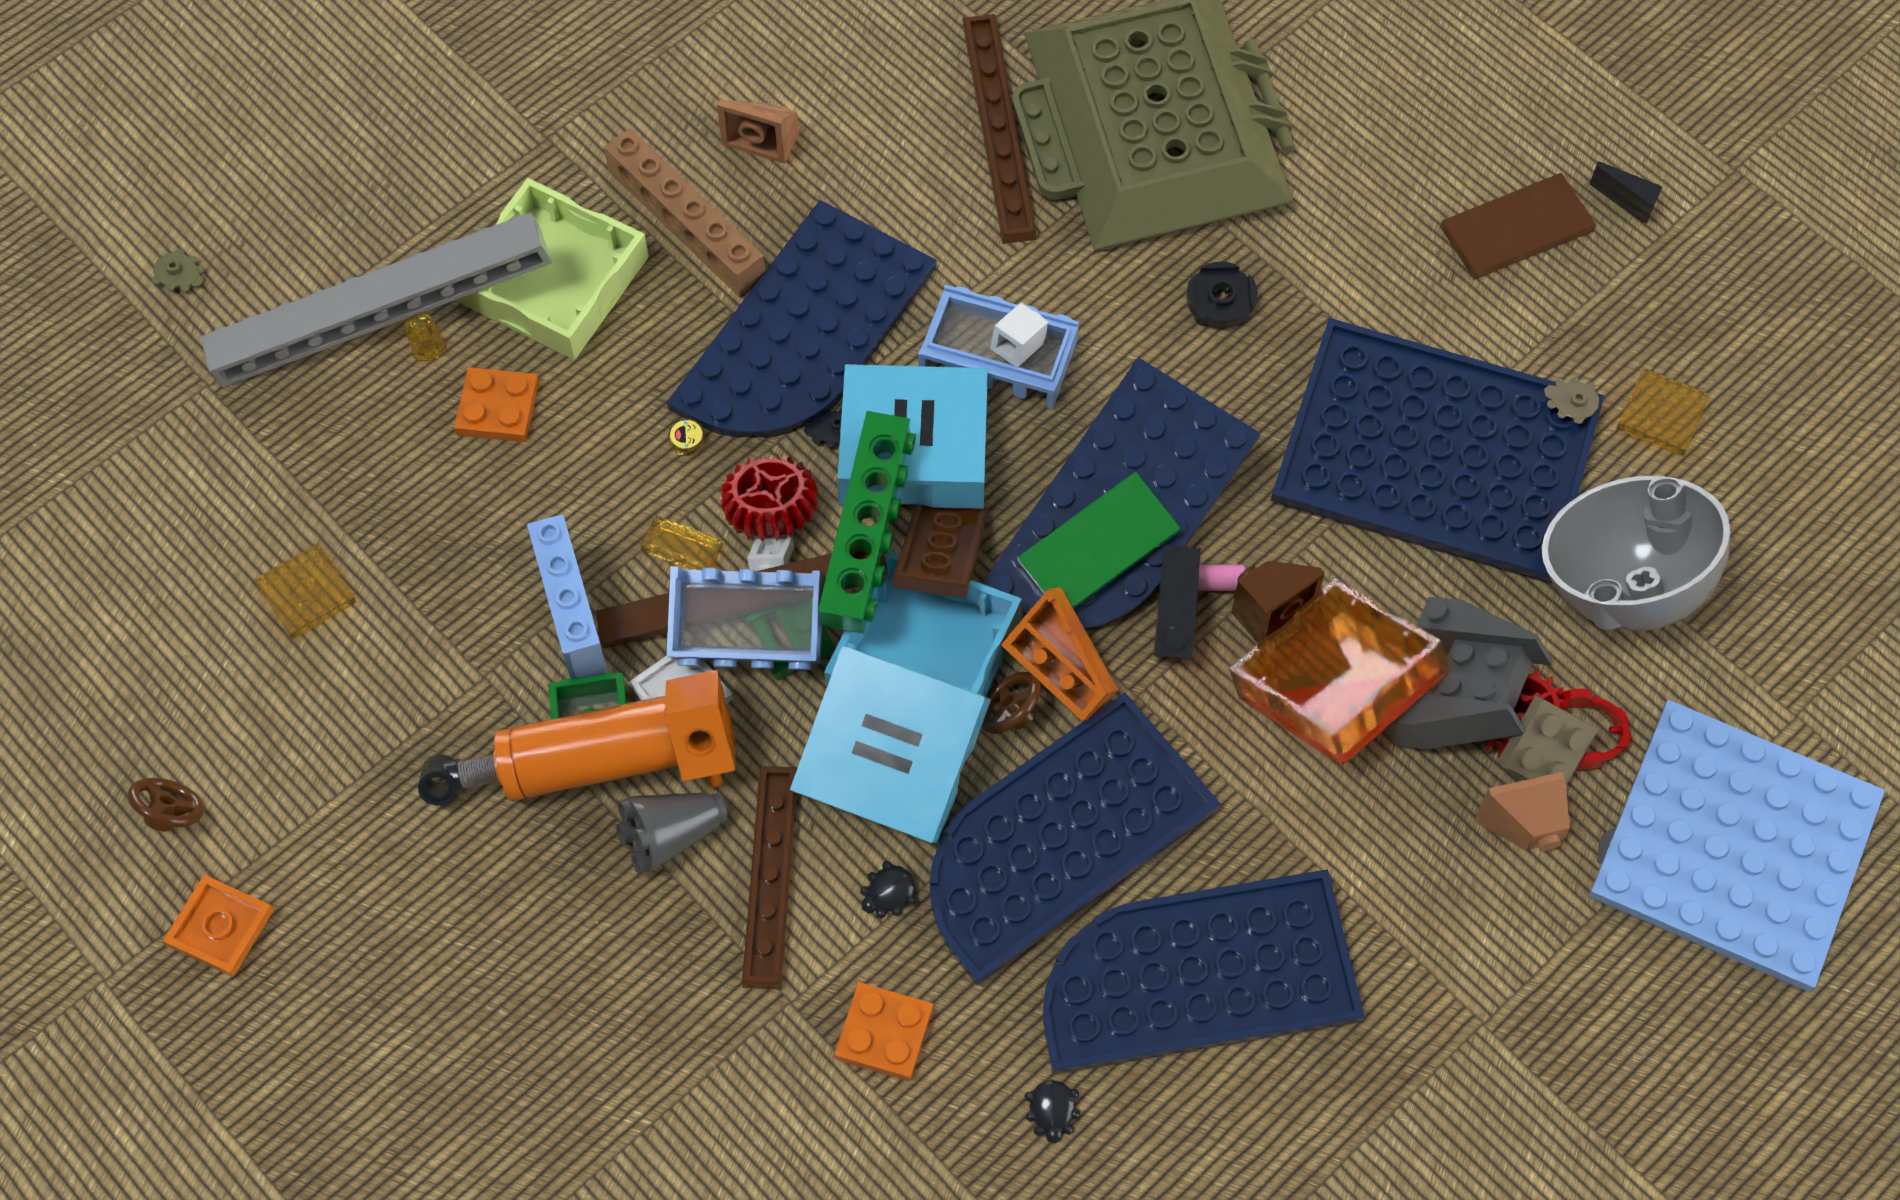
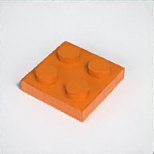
(496, 404)
(218, 925)
(884, 1031)

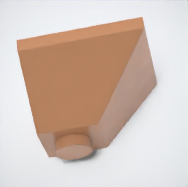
(758, 128)
(1528, 812)

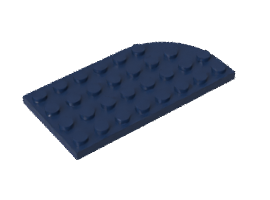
(809, 314)
(1177, 447)
(1060, 835)
(1200, 973)

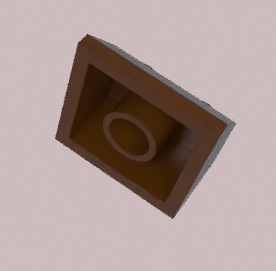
(1272, 595)

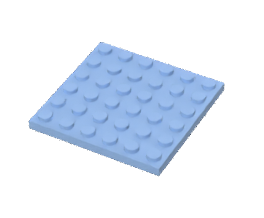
(1738, 845)

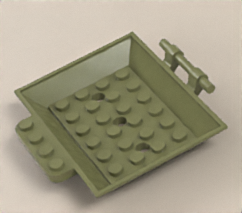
(1108, 143)

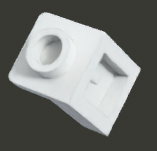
(770, 552)

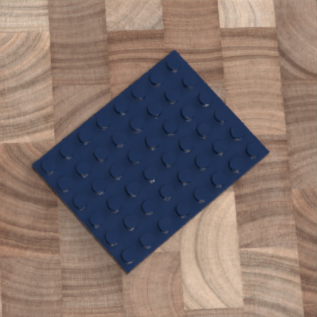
(1432, 448)

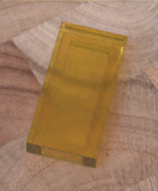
(681, 544)

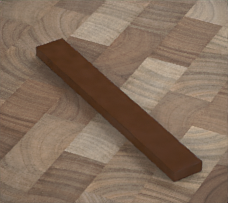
(999, 129)
(650, 615)

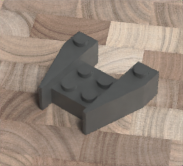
(1485, 678)

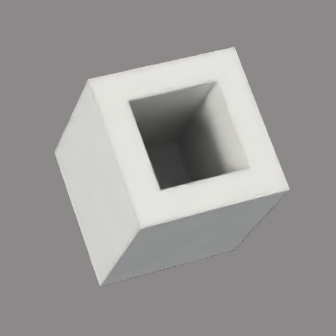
(1019, 335)

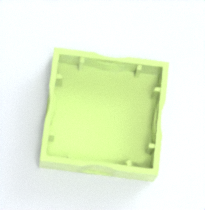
(588, 273)

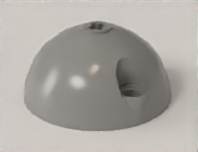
(1624, 568)

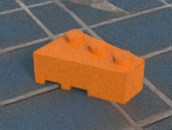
(1061, 655)

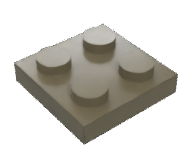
(1550, 743)

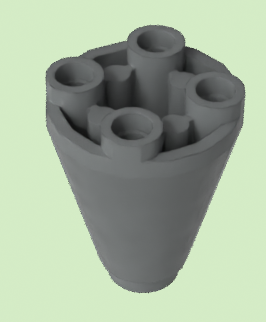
(666, 825)

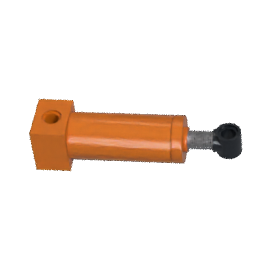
(680, 730)

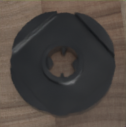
(1216, 312)

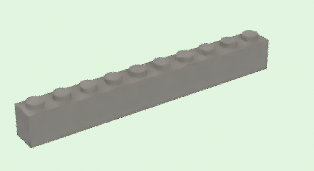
(375, 299)

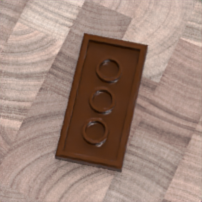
(1517, 226)
(940, 550)

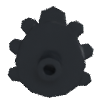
(825, 428)
(888, 890)
(1052, 1109)

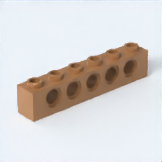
(685, 212)

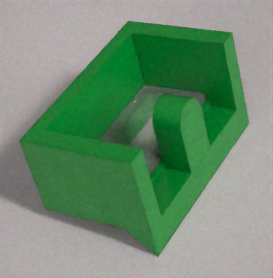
(586, 694)

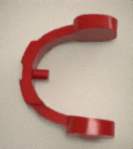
(1583, 699)

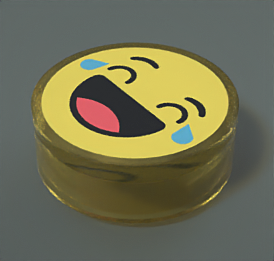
(686, 437)

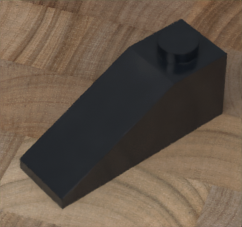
(1177, 602)

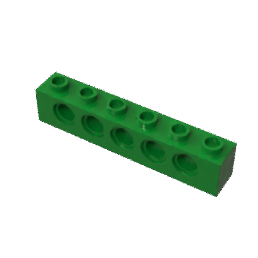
(878, 435)

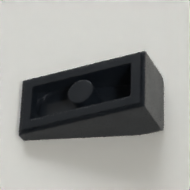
(1626, 190)

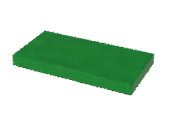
(1100, 541)

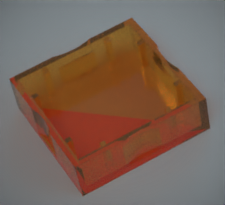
(1339, 671)

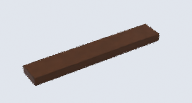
(770, 879)

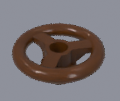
(1014, 709)
(165, 809)

